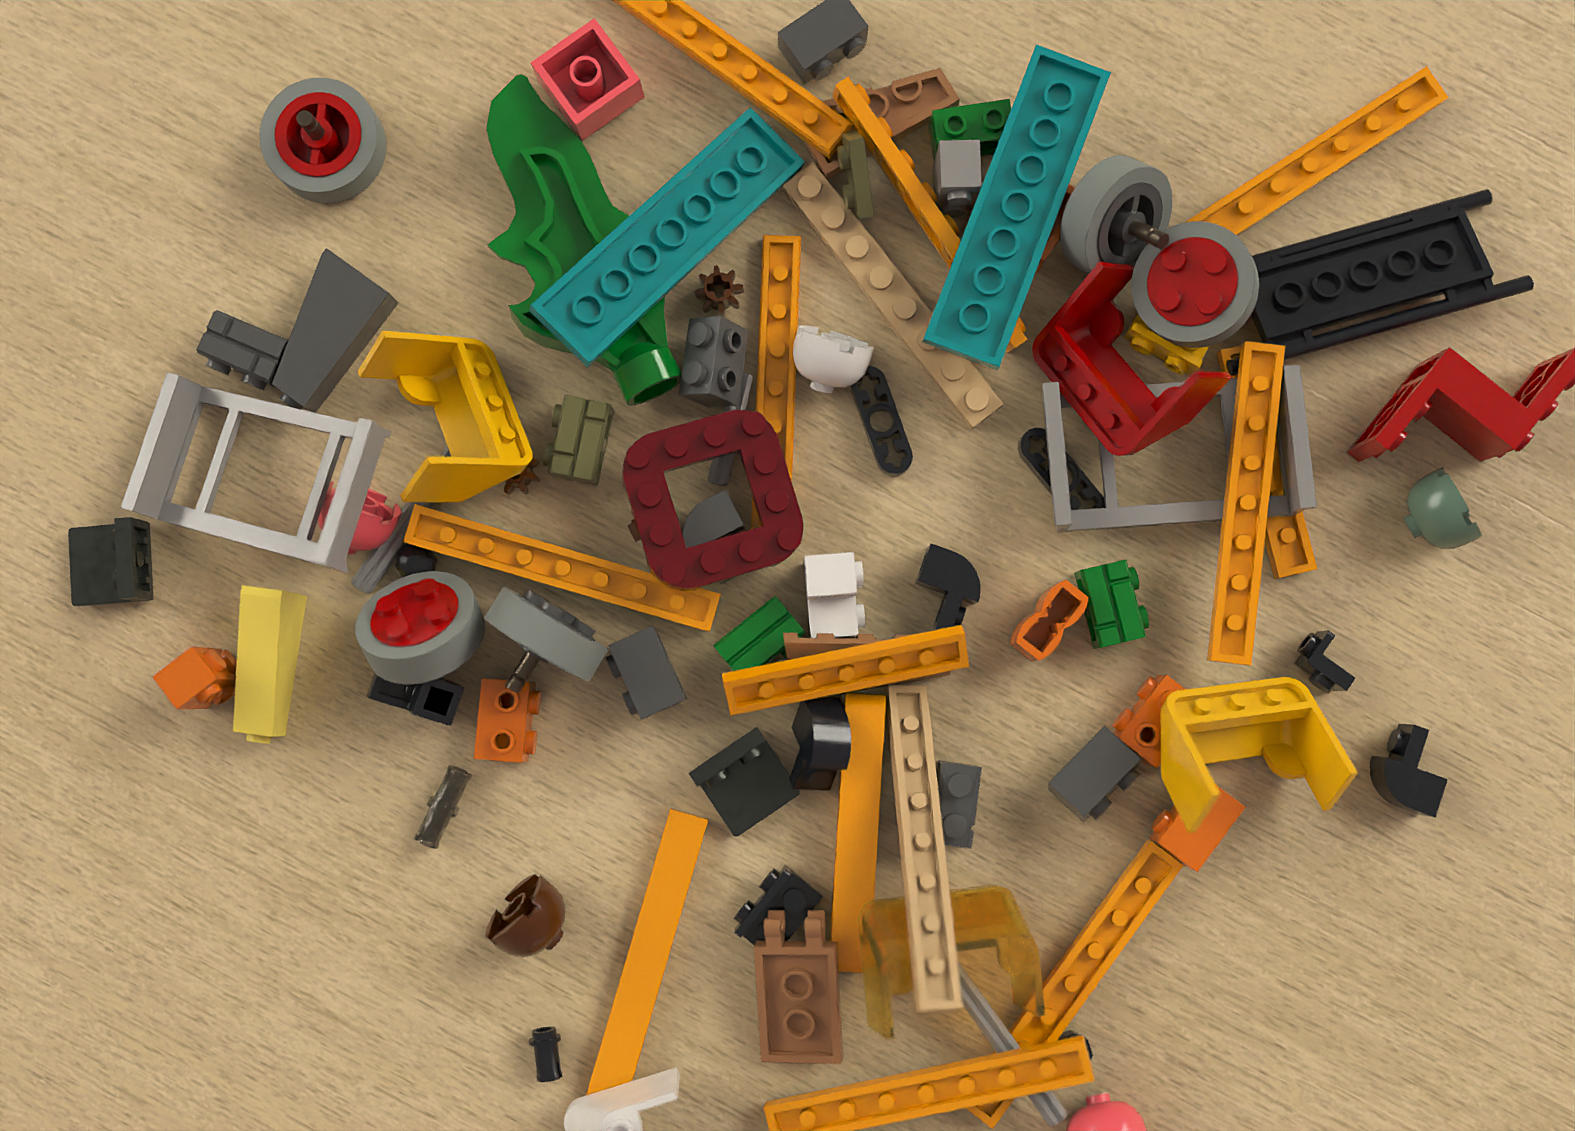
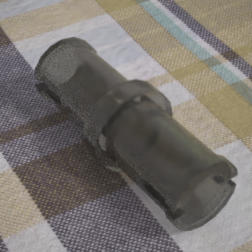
(442, 806)

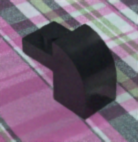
(952, 576)
(430, 700)
(823, 741)
(1399, 778)

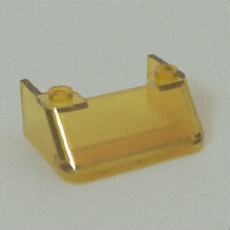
(981, 919)

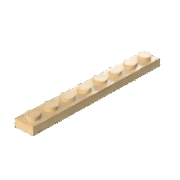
(889, 293)
(922, 851)

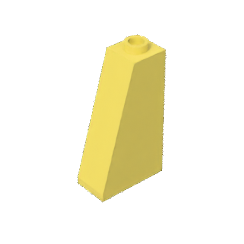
(266, 661)

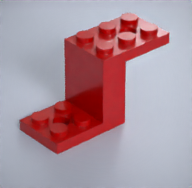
(1468, 406)

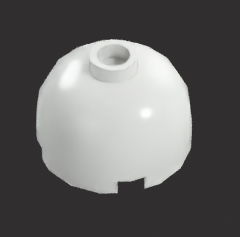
(830, 358)

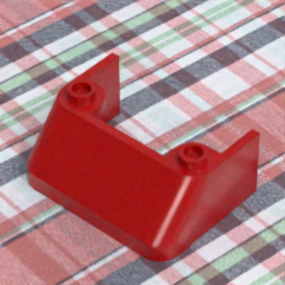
(1097, 380)

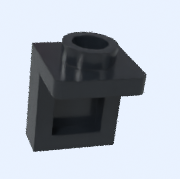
(1324, 672)

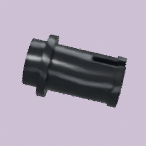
(546, 1053)

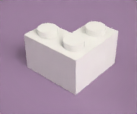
(831, 594)

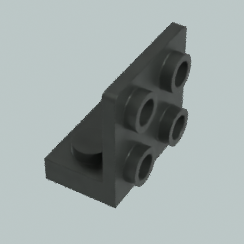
(111, 563)
(745, 782)

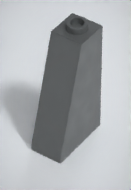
(330, 332)

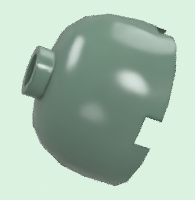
(1440, 512)

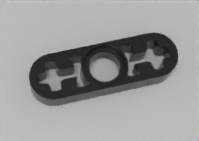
(900, 445)
(1078, 476)

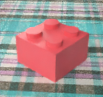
(588, 79)

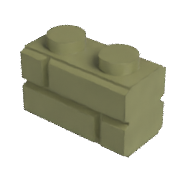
(579, 440)

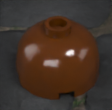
(530, 920)

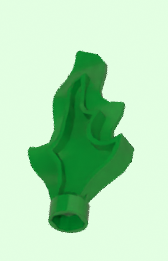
(557, 223)

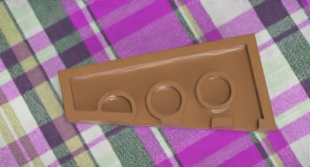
(903, 105)

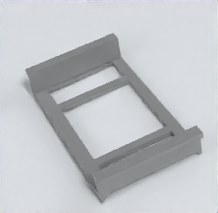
(168, 444)
(1292, 452)

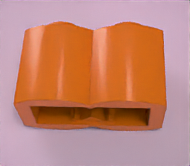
(1054, 611)

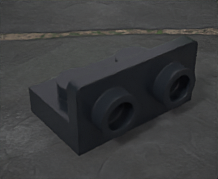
(781, 892)

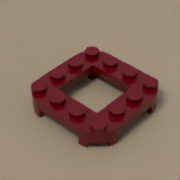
(656, 517)

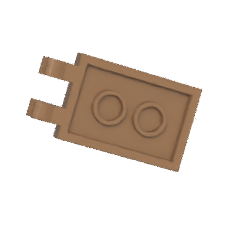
(798, 993)

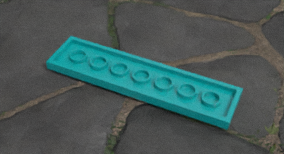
(1016, 207)
(666, 237)

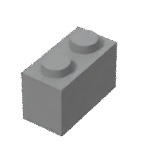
(957, 176)

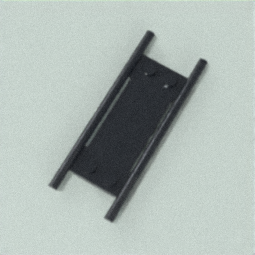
(1374, 271)

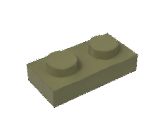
(854, 160)

